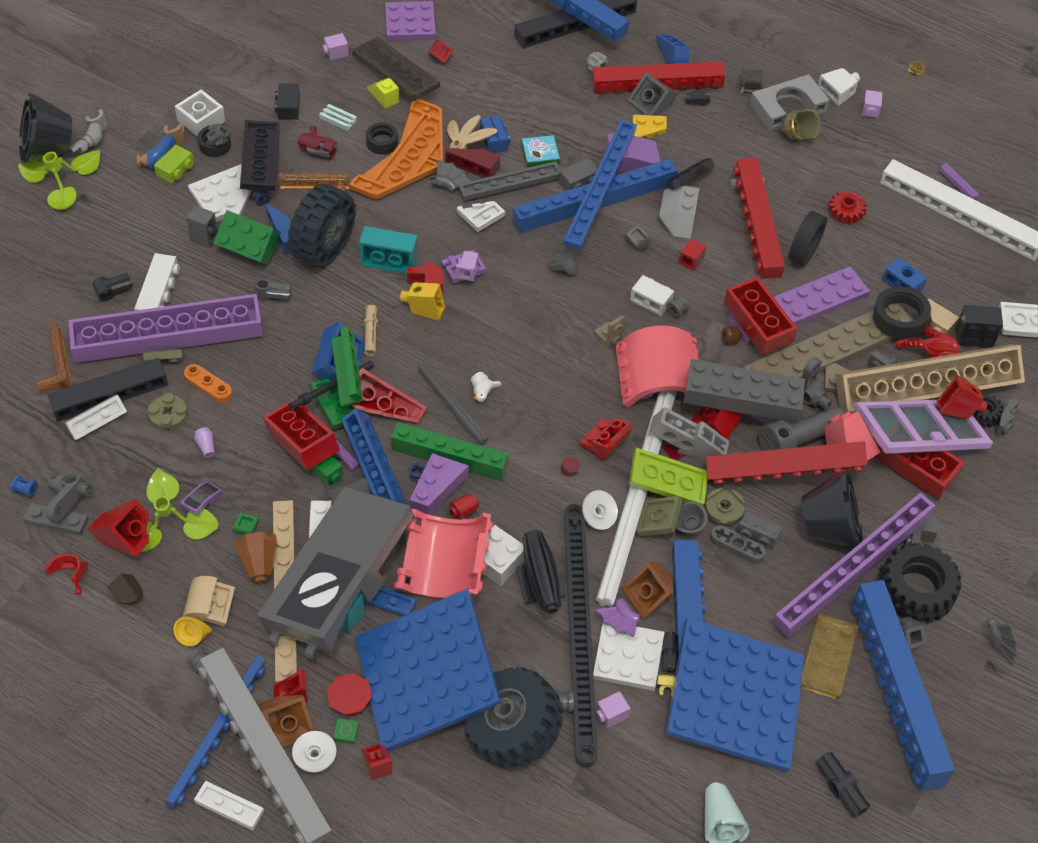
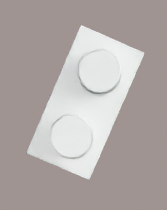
(651, 295)

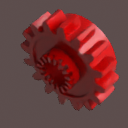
(847, 207)

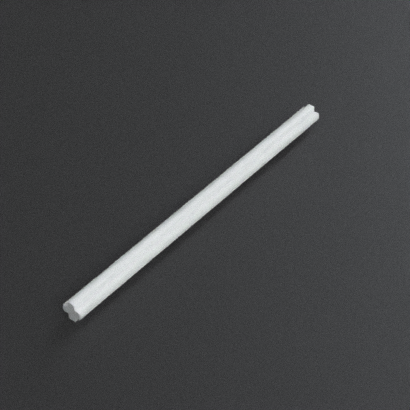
(630, 516)

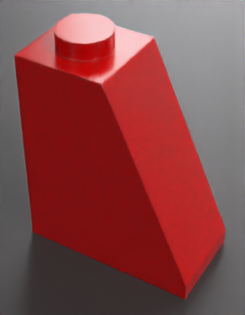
(123, 528)

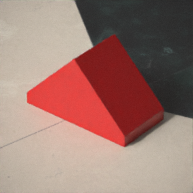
(292, 685)
(377, 761)

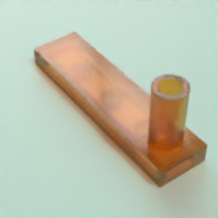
(310, 180)
(63, 376)

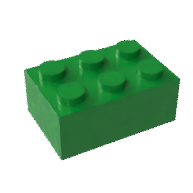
(247, 237)

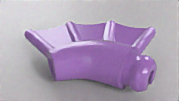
(620, 617)

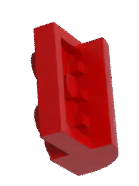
(606, 437)

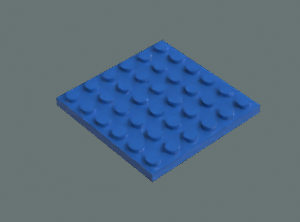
(427, 670)
(736, 695)

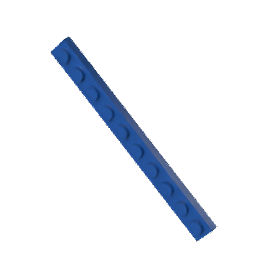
(600, 185)

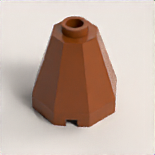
(257, 555)

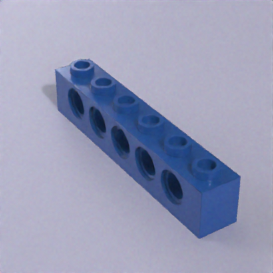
(372, 456)

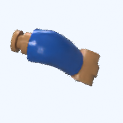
(172, 137)

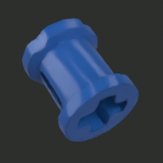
(24, 486)

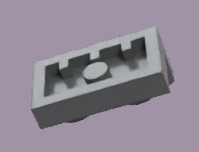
(759, 530)

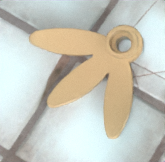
(463, 138)

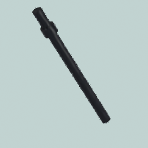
(307, 398)

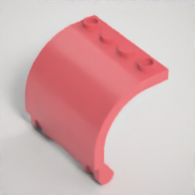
(654, 361)
(444, 556)

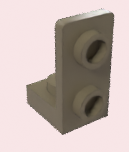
(610, 333)

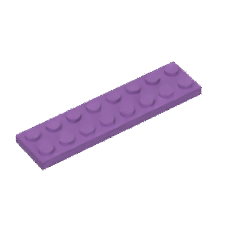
(817, 298)

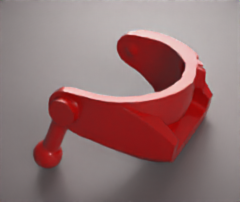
(66, 561)

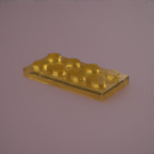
(828, 656)

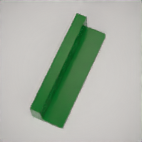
(347, 367)

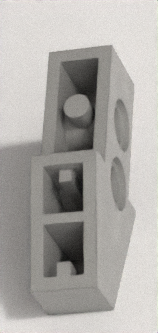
(691, 438)

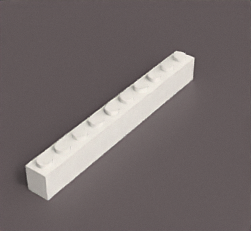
(961, 209)

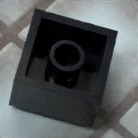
(979, 326)

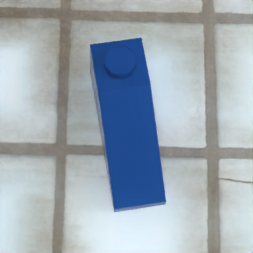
(674, 49)
(281, 223)

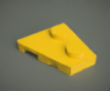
(649, 125)

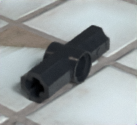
(843, 784)

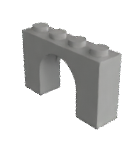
(801, 89)

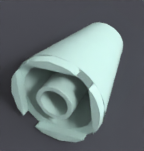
(722, 816)

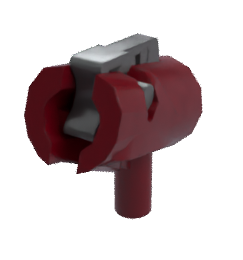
(317, 144)

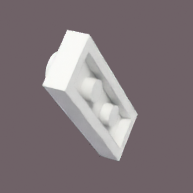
(95, 417)
(229, 805)

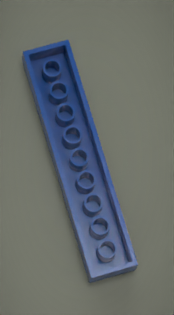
(902, 687)

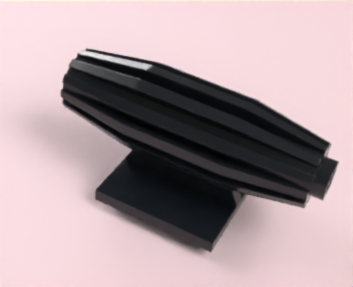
(540, 574)

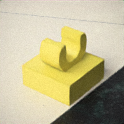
(665, 681)

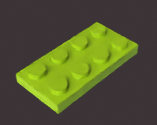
(668, 476)

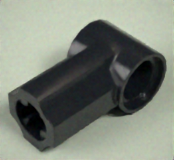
(106, 288)

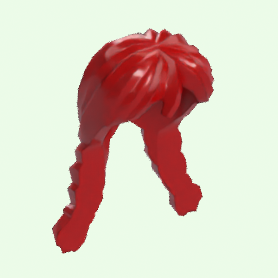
(938, 345)

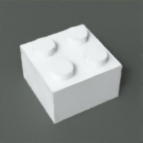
(199, 112)
(502, 556)

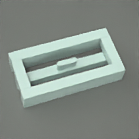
(340, 116)

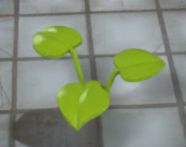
(63, 198)
(160, 491)

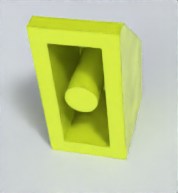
(385, 92)

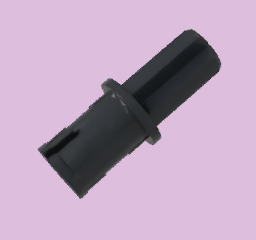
(669, 651)

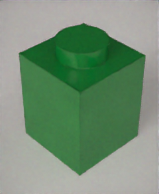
(328, 471)

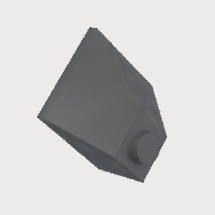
(652, 95)

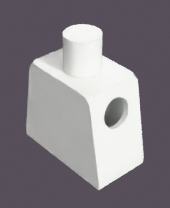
(839, 85)

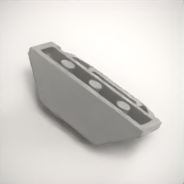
(679, 210)

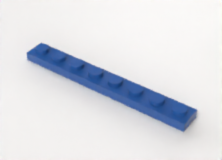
(210, 742)

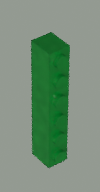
(424, 443)

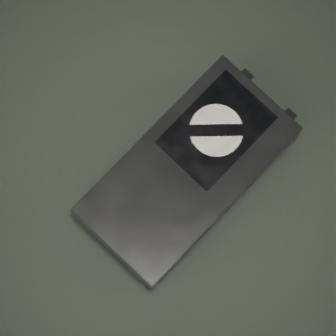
(333, 569)

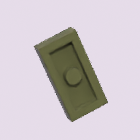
(170, 354)

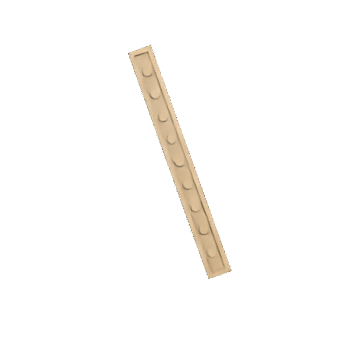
(284, 529)

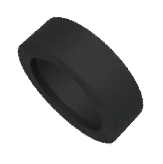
(807, 238)
(906, 296)

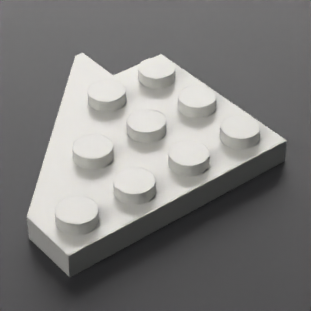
(221, 193)

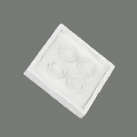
(628, 658)

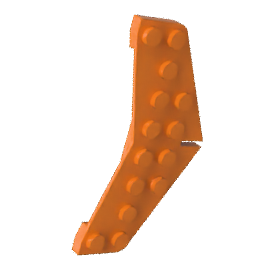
(412, 159)

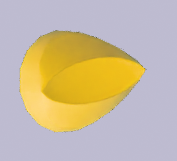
(190, 630)

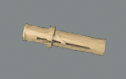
(370, 324)

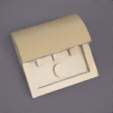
(209, 600)

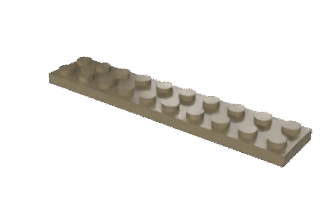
(832, 345)

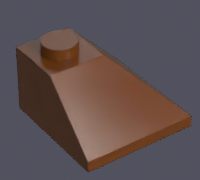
(649, 588)
(287, 717)

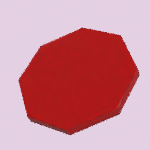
(349, 694)

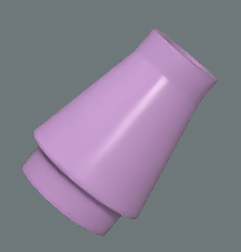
(205, 441)

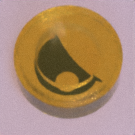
(916, 68)

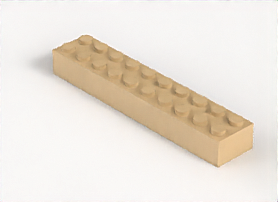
(930, 376)

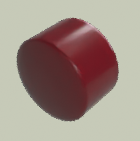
(570, 466)

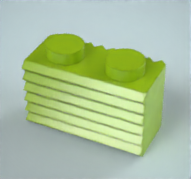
(174, 164)

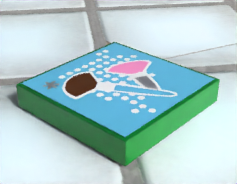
(540, 150)

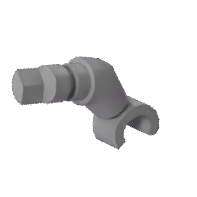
(93, 135)

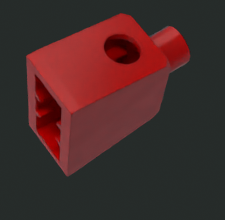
(961, 399)

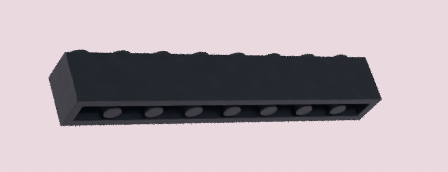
(562, 23)

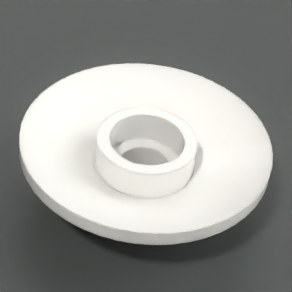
(606, 510)
(311, 743)

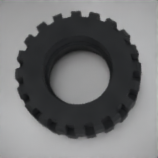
(933, 565)

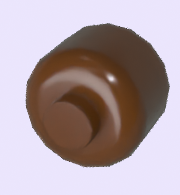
(730, 335)

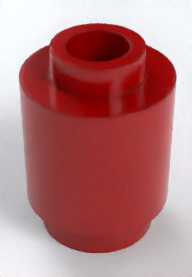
(463, 506)

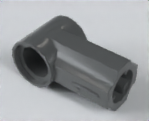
(266, 289)

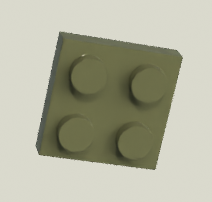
(659, 516)

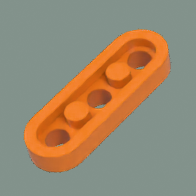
(210, 388)

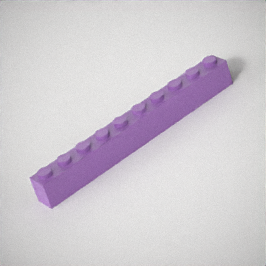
(854, 565)

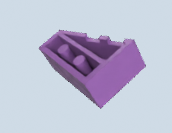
(437, 482)

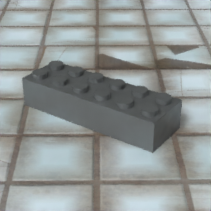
(744, 390)

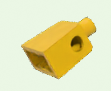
(425, 300)

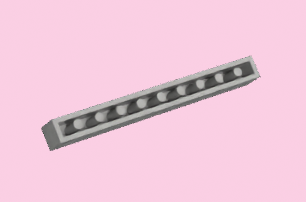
(264, 748)

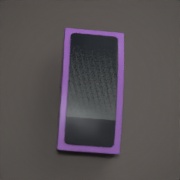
(200, 497)

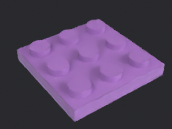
(410, 20)

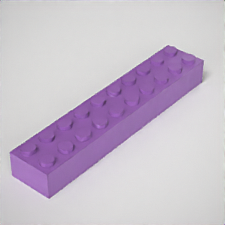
(165, 328)

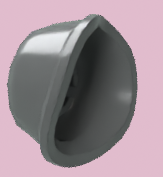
(692, 518)

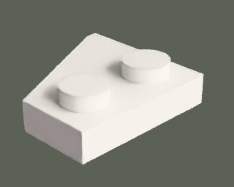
(481, 215)

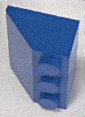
(324, 363)

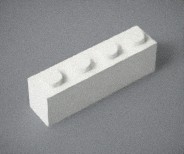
(158, 282)

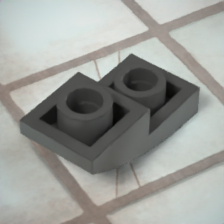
(1004, 424)

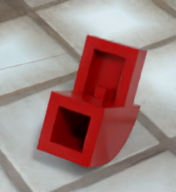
(429, 274)

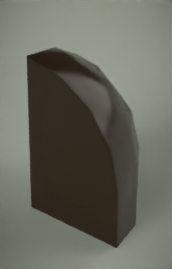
(126, 588)

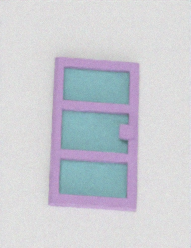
(920, 427)

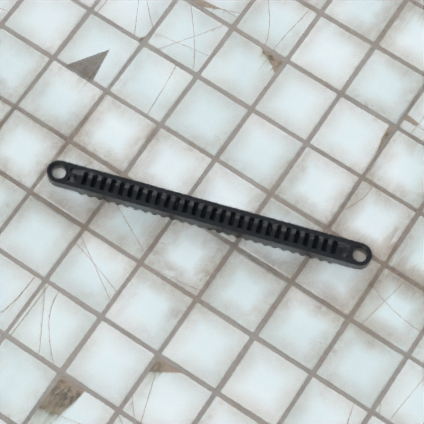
(580, 636)

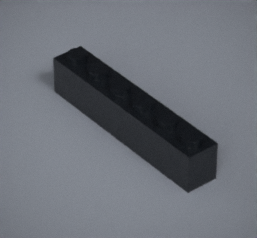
(124, 383)

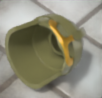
(801, 124)

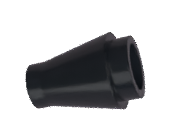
(699, 96)

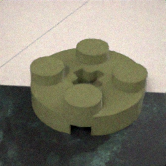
(167, 402)
(722, 516)

